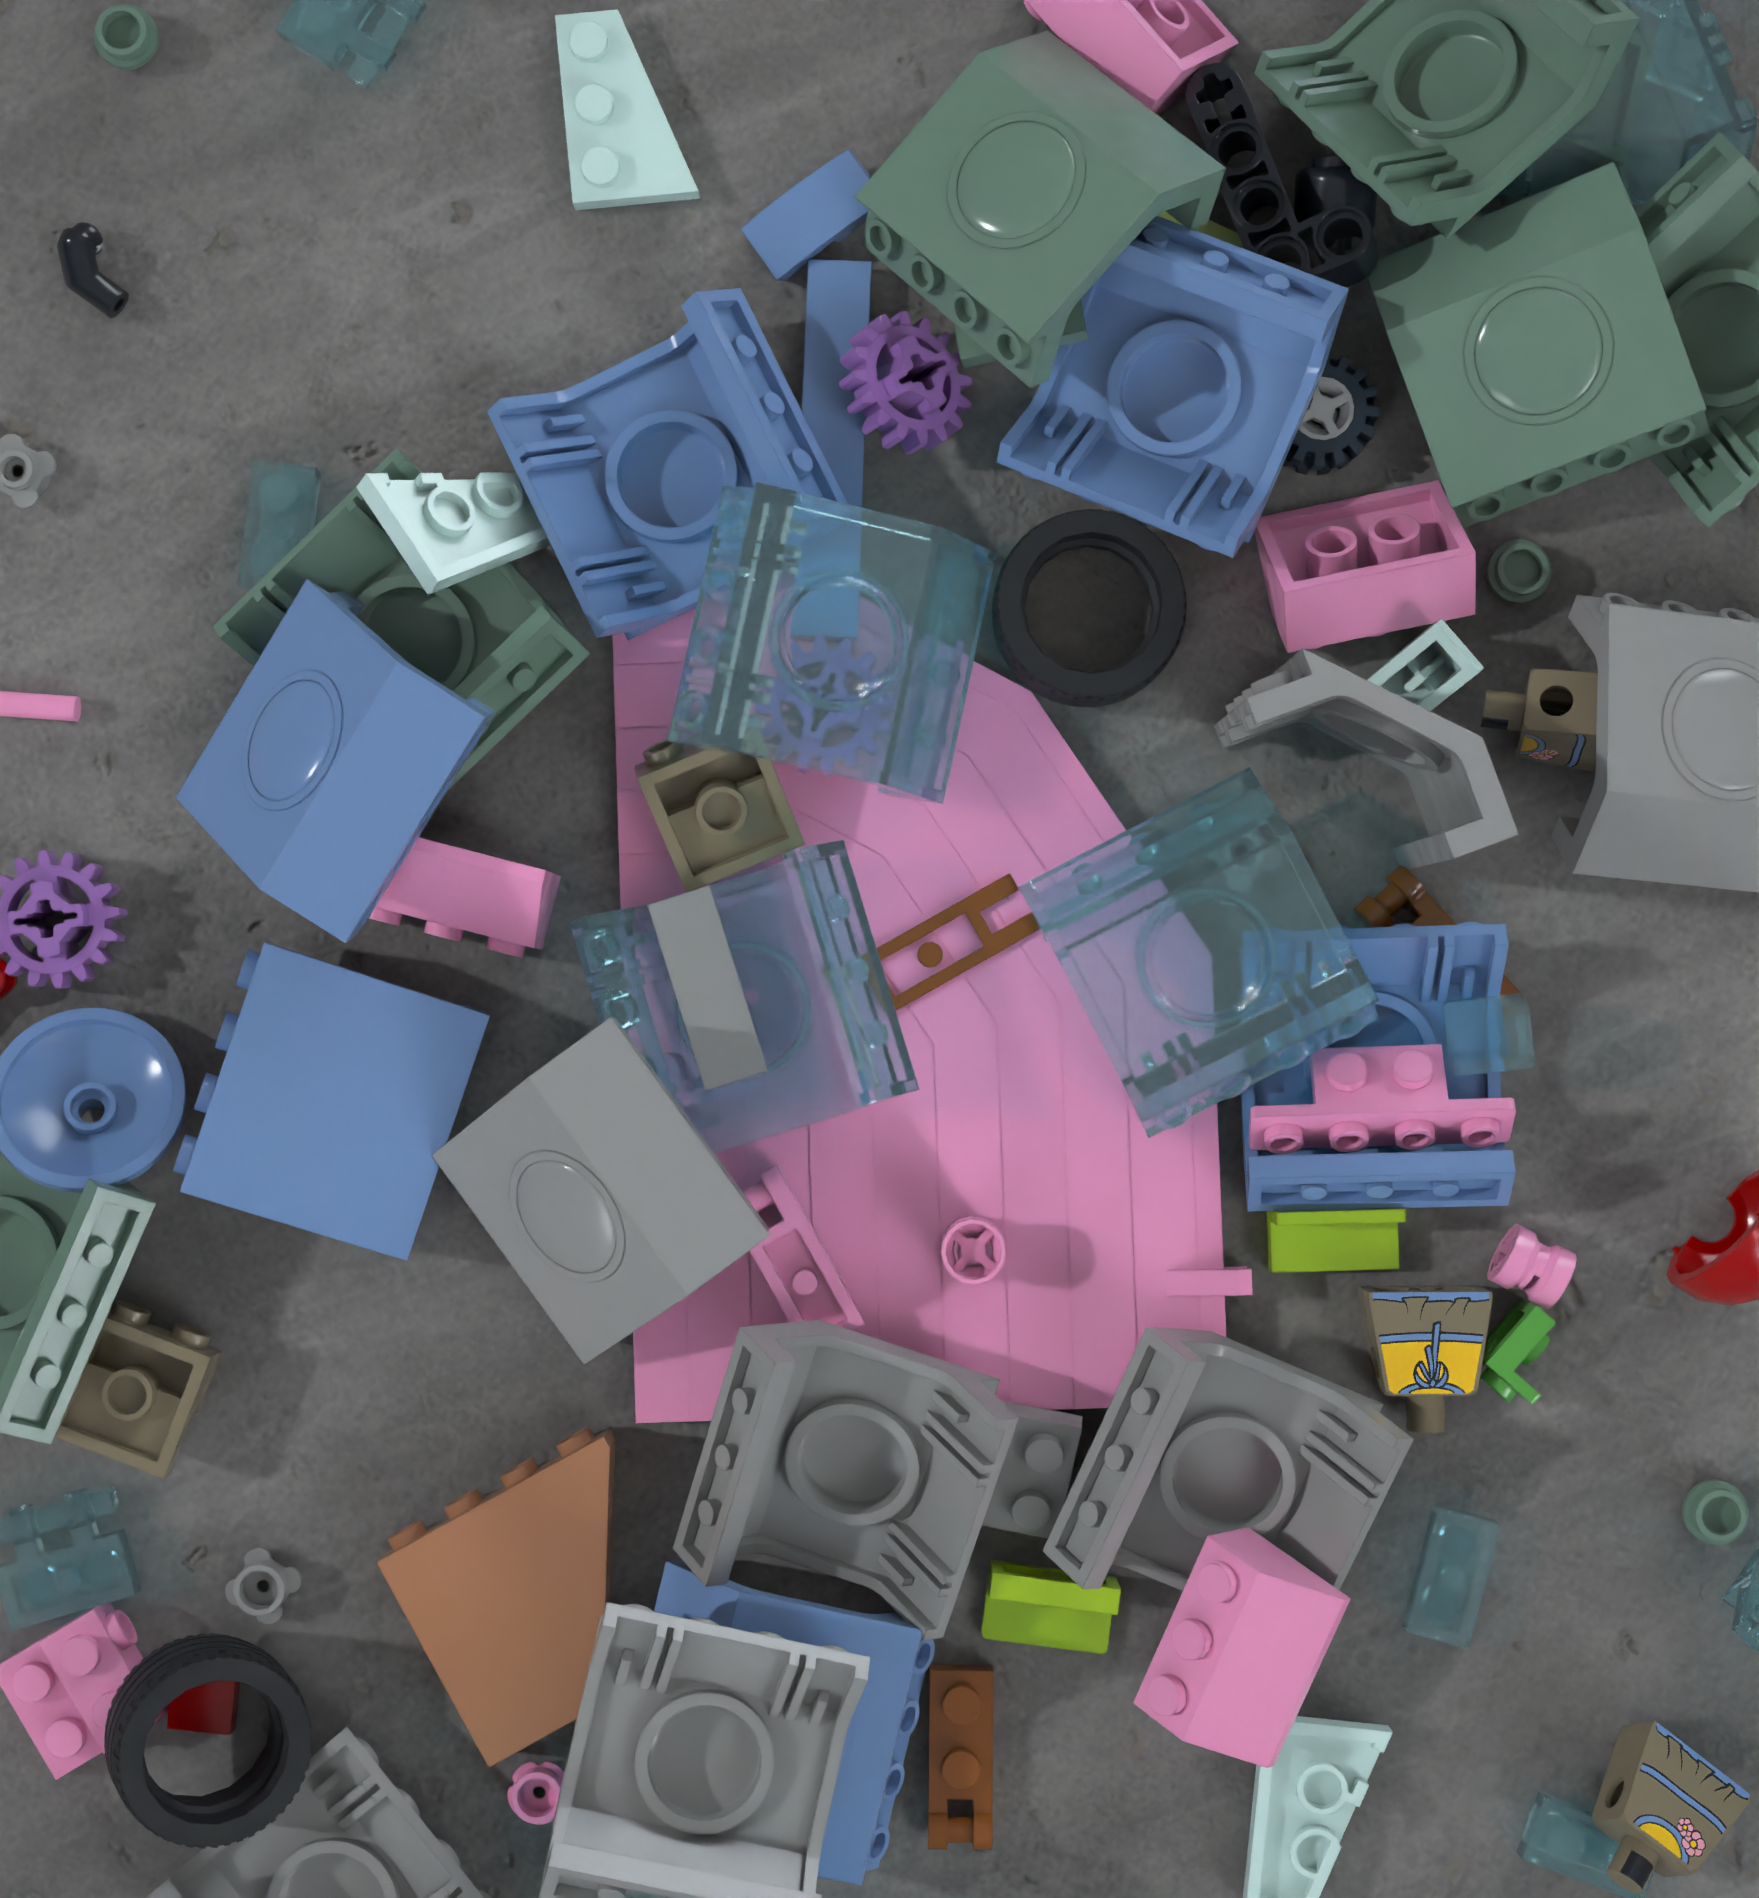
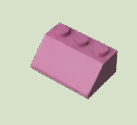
(1140, 44)
(1366, 566)
(473, 894)
(1241, 1648)

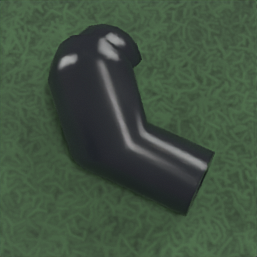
(78, 261)

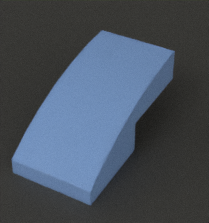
(810, 216)

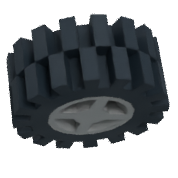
(1348, 417)

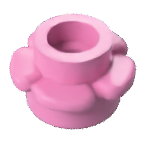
(522, 1797)

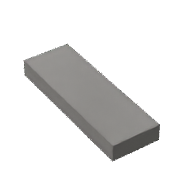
(708, 988)

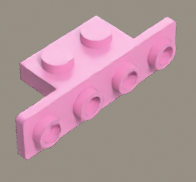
(1380, 1100)

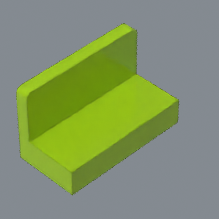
(1333, 1239)
(1047, 1608)

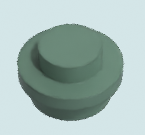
(126, 36)
(1518, 571)
(1715, 1512)

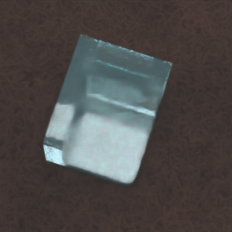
(1488, 1034)

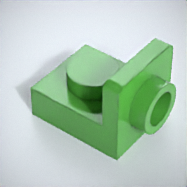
(1515, 1340)

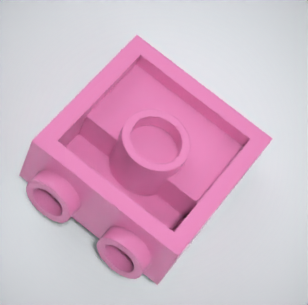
(68, 1684)

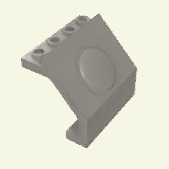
(1671, 746)
(1438, 758)
(601, 1191)
(1218, 1444)
(848, 1465)
(700, 1762)
(337, 1839)

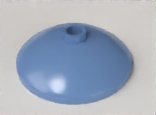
(81, 1064)

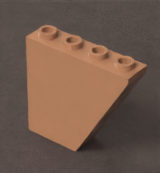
(514, 1592)

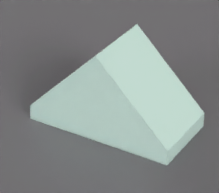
(1429, 667)

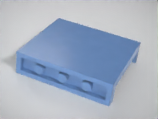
(331, 1100)

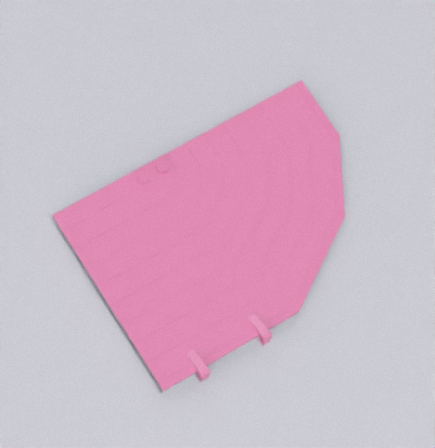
(1012, 1099)

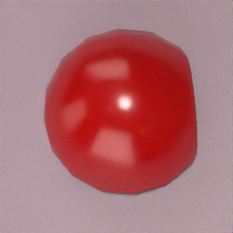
(1727, 1268)

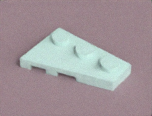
(613, 120)
(455, 526)
(1307, 1804)

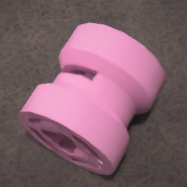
(978, 1257)
(1532, 1266)

